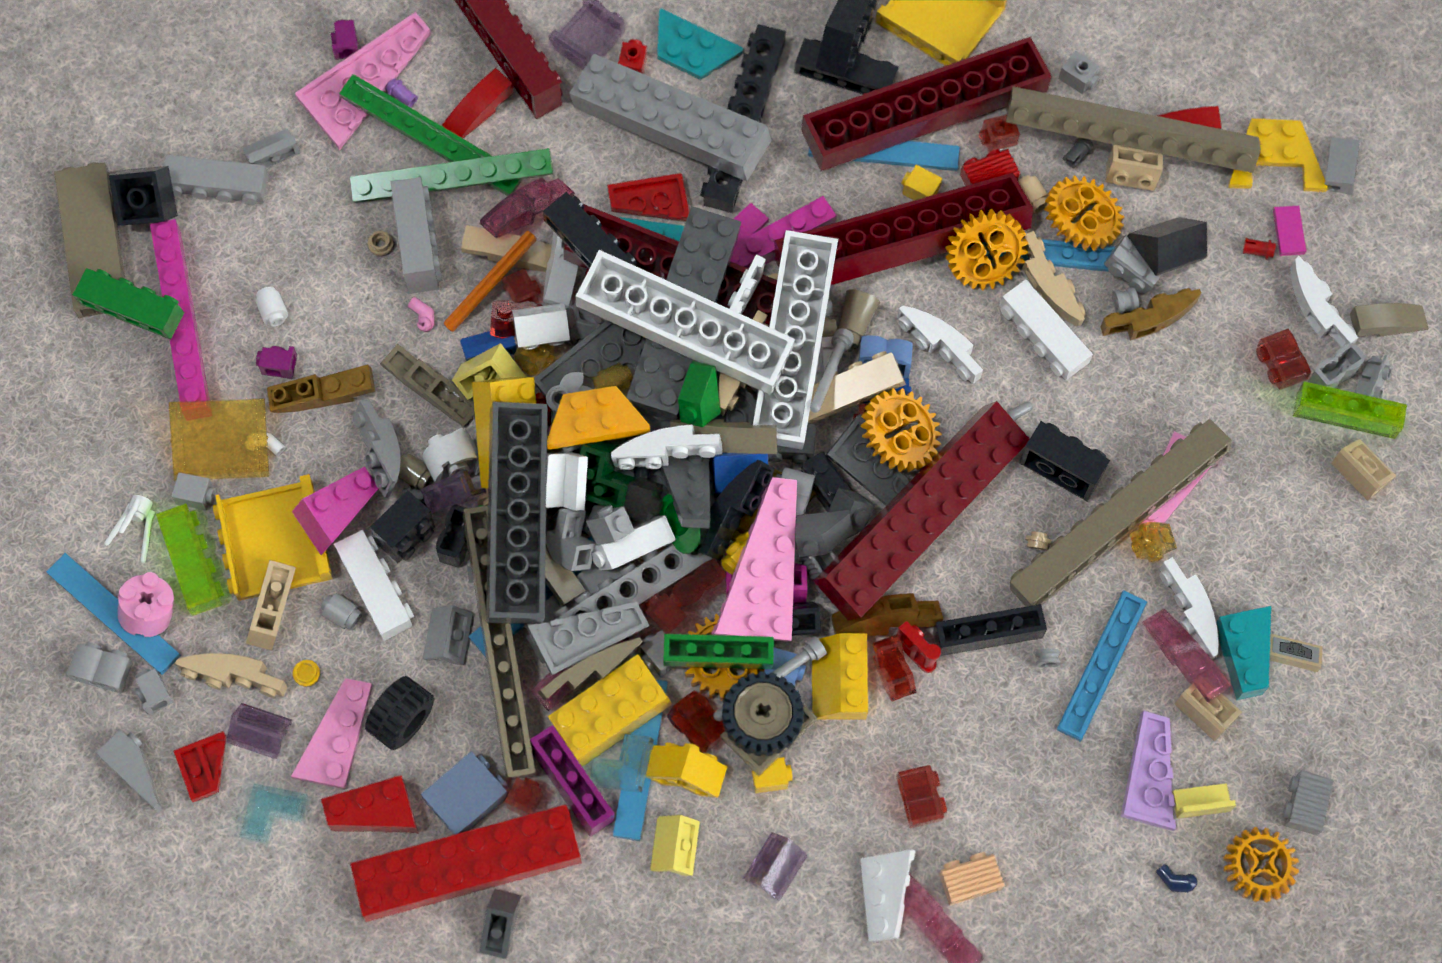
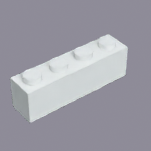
(1045, 330)
(374, 585)

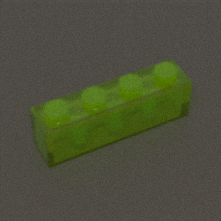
(1349, 410)
(189, 559)

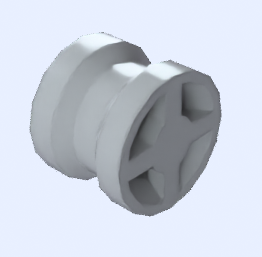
(1125, 300)

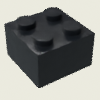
(143, 195)
(403, 527)

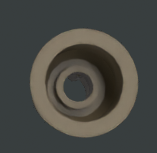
(857, 313)

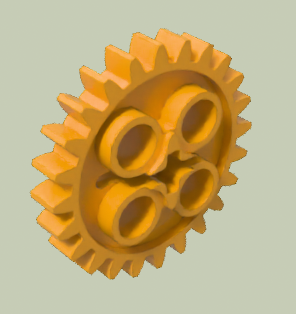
(1095, 227)
(965, 261)
(890, 409)
(722, 679)

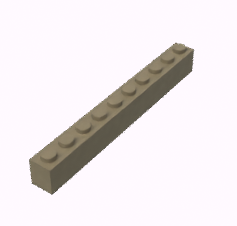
(1133, 129)
(1121, 514)
(499, 657)

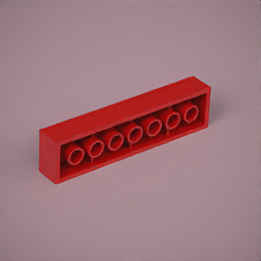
(465, 863)

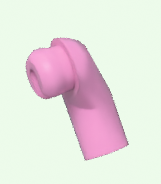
(425, 314)

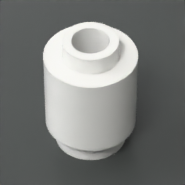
(271, 306)

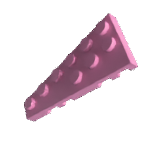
(375, 63)
(764, 576)

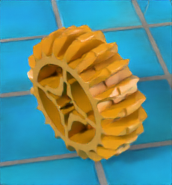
(1268, 872)

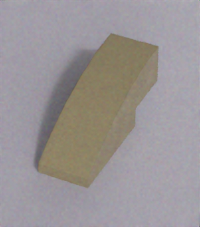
(1388, 319)

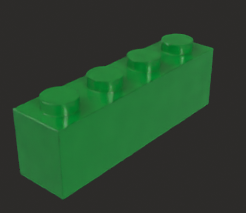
(129, 303)
(718, 651)

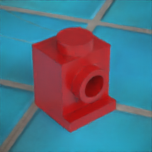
(633, 55)

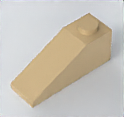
(270, 605)

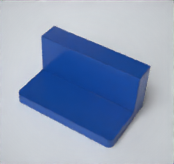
(482, 342)

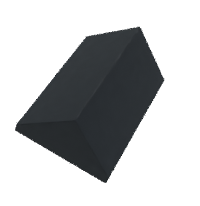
(1171, 244)

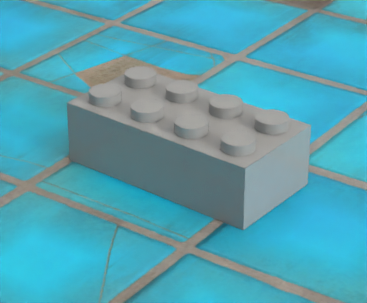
(416, 235)

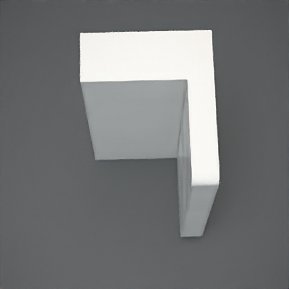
(566, 480)

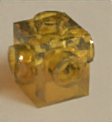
(1152, 541)

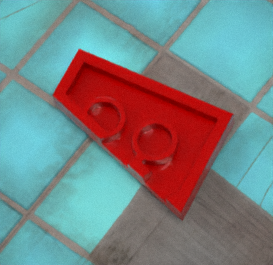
(651, 197)

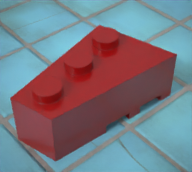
(371, 808)

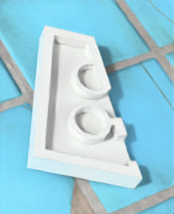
(748, 285)
(884, 893)

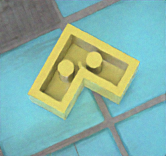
(489, 365)

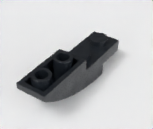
(738, 497)

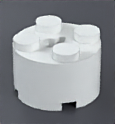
(451, 455)

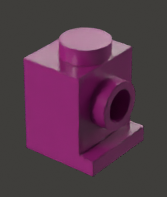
(344, 39)
(277, 361)

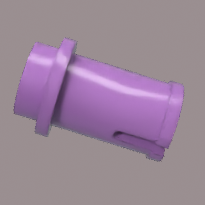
(401, 93)

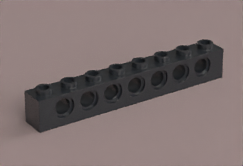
(772, 43)

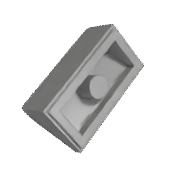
(582, 322)

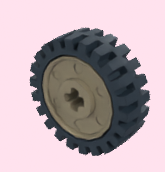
(759, 733)

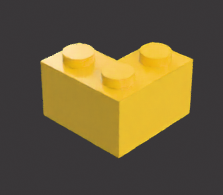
(686, 768)

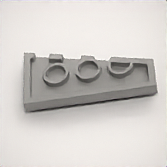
(580, 636)

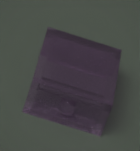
(588, 33)

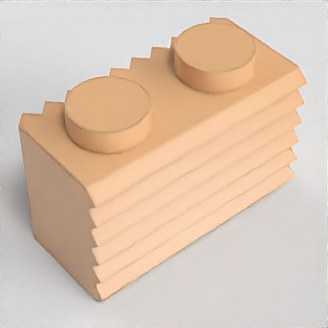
(971, 878)

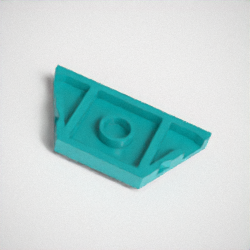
(692, 47)

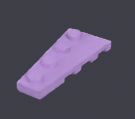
(1149, 783)

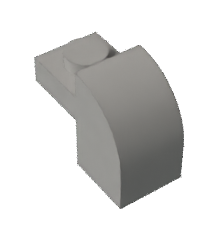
(567, 544)

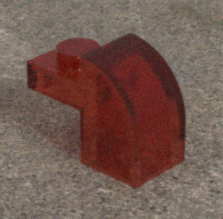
(893, 668)

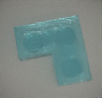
(628, 771)
(267, 804)

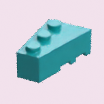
(1246, 650)

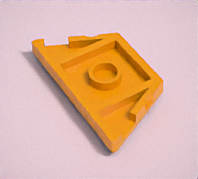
(595, 417)

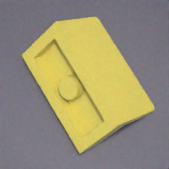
(1202, 801)
(675, 844)

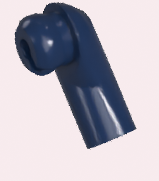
(1177, 883)

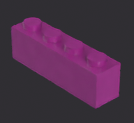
(571, 781)

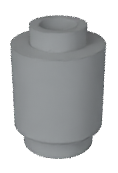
(341, 611)

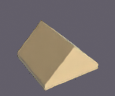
(1363, 469)
(1211, 716)

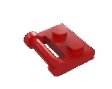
(917, 648)

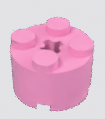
(145, 605)

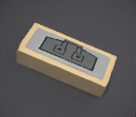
(1295, 653)

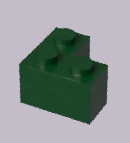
(602, 481)

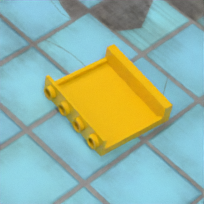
(941, 27)
(264, 529)

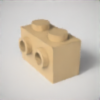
(1134, 167)

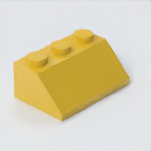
(841, 678)

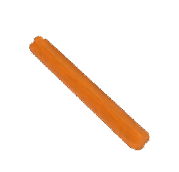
(490, 281)

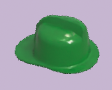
(686, 537)

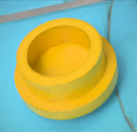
(306, 673)

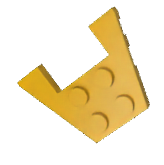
(1282, 145)

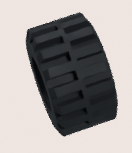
(399, 712)

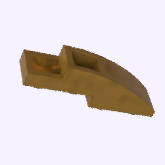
(1160, 313)
(319, 392)
(890, 612)

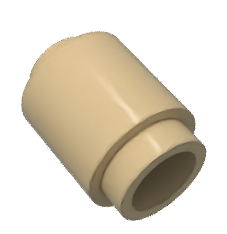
(1035, 192)

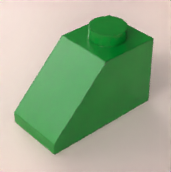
(699, 395)

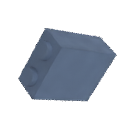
(465, 794)

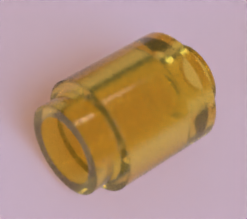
(613, 376)

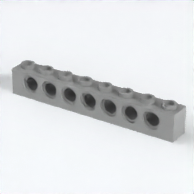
(633, 577)

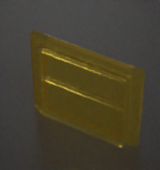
(219, 438)

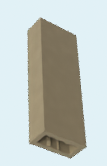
(88, 225)

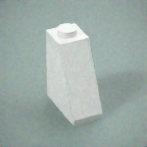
(645, 538)

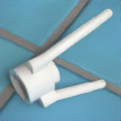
(137, 510)

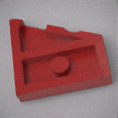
(202, 765)

